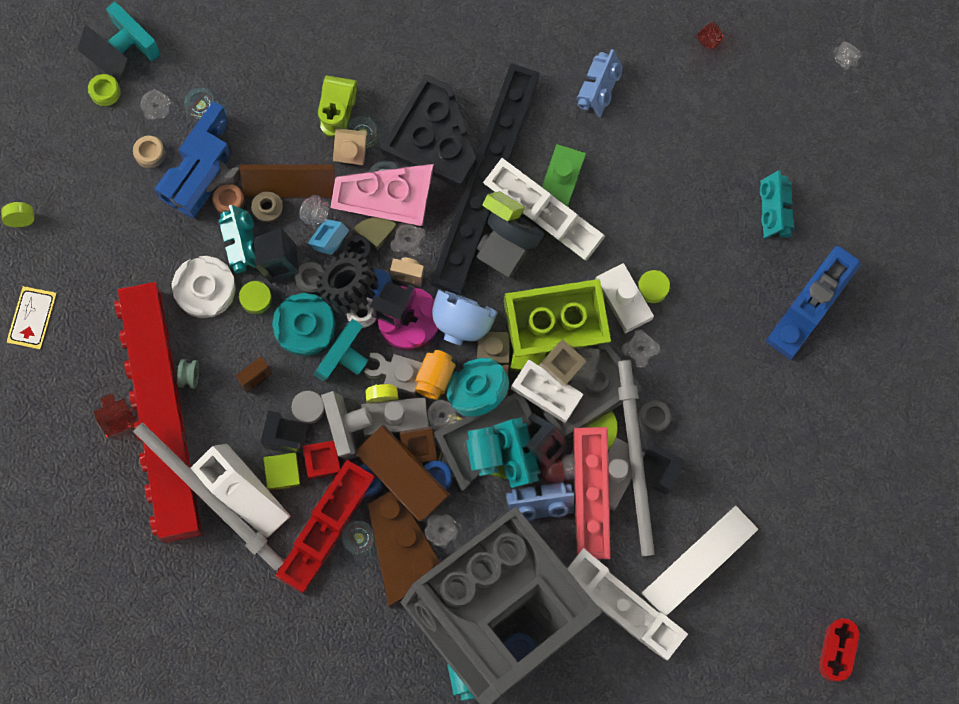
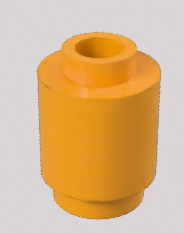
(434, 374)

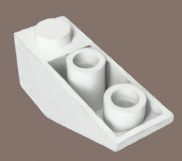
(240, 489)

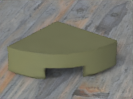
(375, 230)

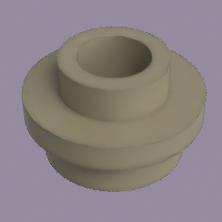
(267, 215)

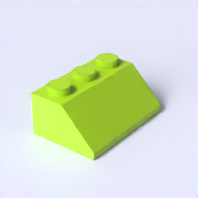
(549, 314)

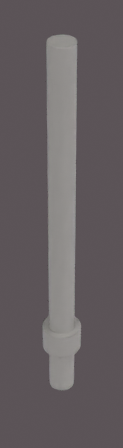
(628, 394)
(254, 541)

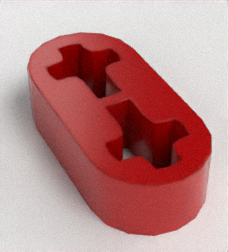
(847, 650)

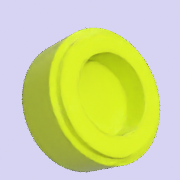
(381, 393)

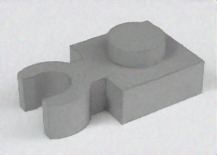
(398, 372)

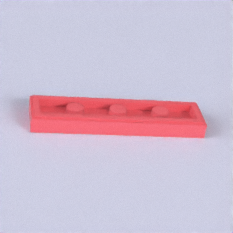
(592, 491)

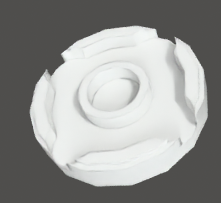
(203, 287)

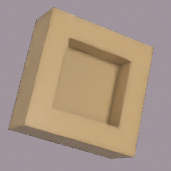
(350, 146)
(407, 271)

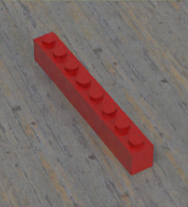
(158, 408)

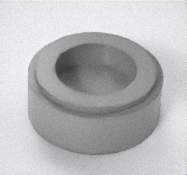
(308, 407)

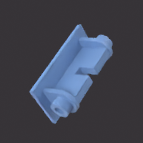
(605, 71)
(555, 501)

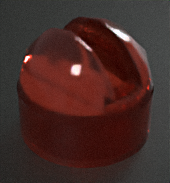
(710, 35)
(555, 473)

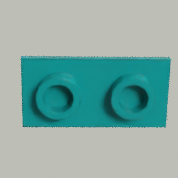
(775, 193)
(238, 226)
(518, 467)

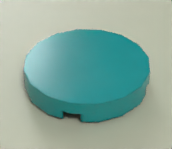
(304, 324)
(477, 387)

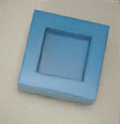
(328, 237)

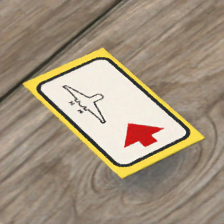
(31, 317)

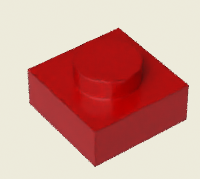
(321, 460)

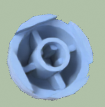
(461, 317)

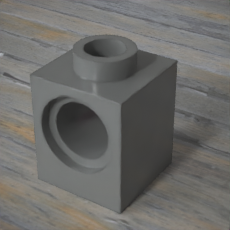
(501, 254)

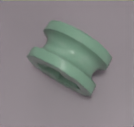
(188, 373)

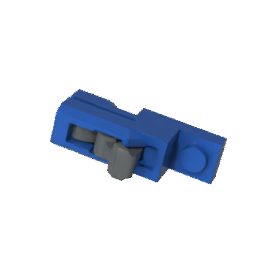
(201, 167)
(813, 302)

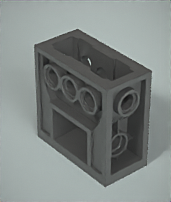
(465, 601)

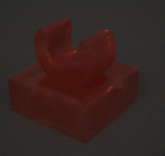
(114, 416)

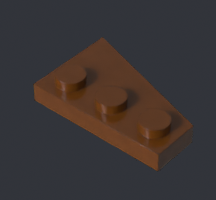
(400, 546)

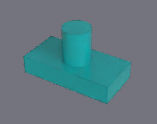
(130, 33)
(342, 353)

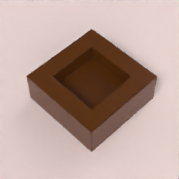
(254, 374)
(420, 443)

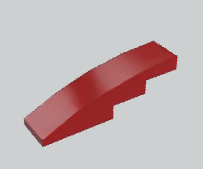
(325, 526)

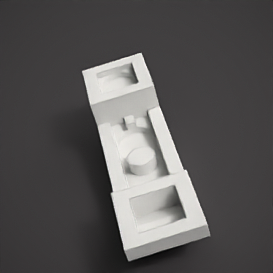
(699, 561)
(626, 607)

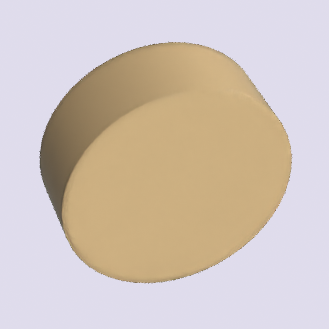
(149, 151)

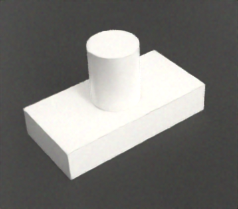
(624, 298)
(546, 392)

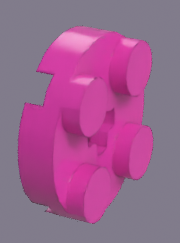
(414, 334)

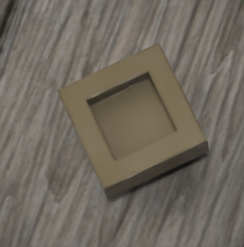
(495, 346)
(562, 362)

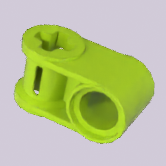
(336, 103)

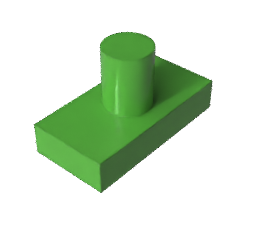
(563, 173)

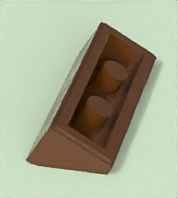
(288, 180)
(402, 473)

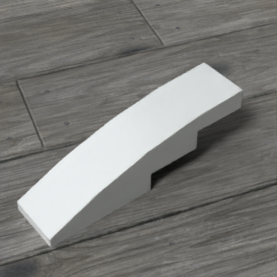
(545, 209)

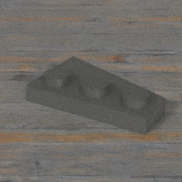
(597, 397)
(454, 436)

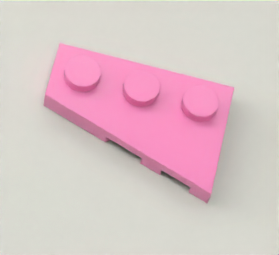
(385, 194)

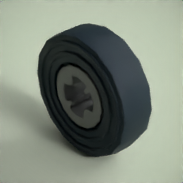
(520, 231)

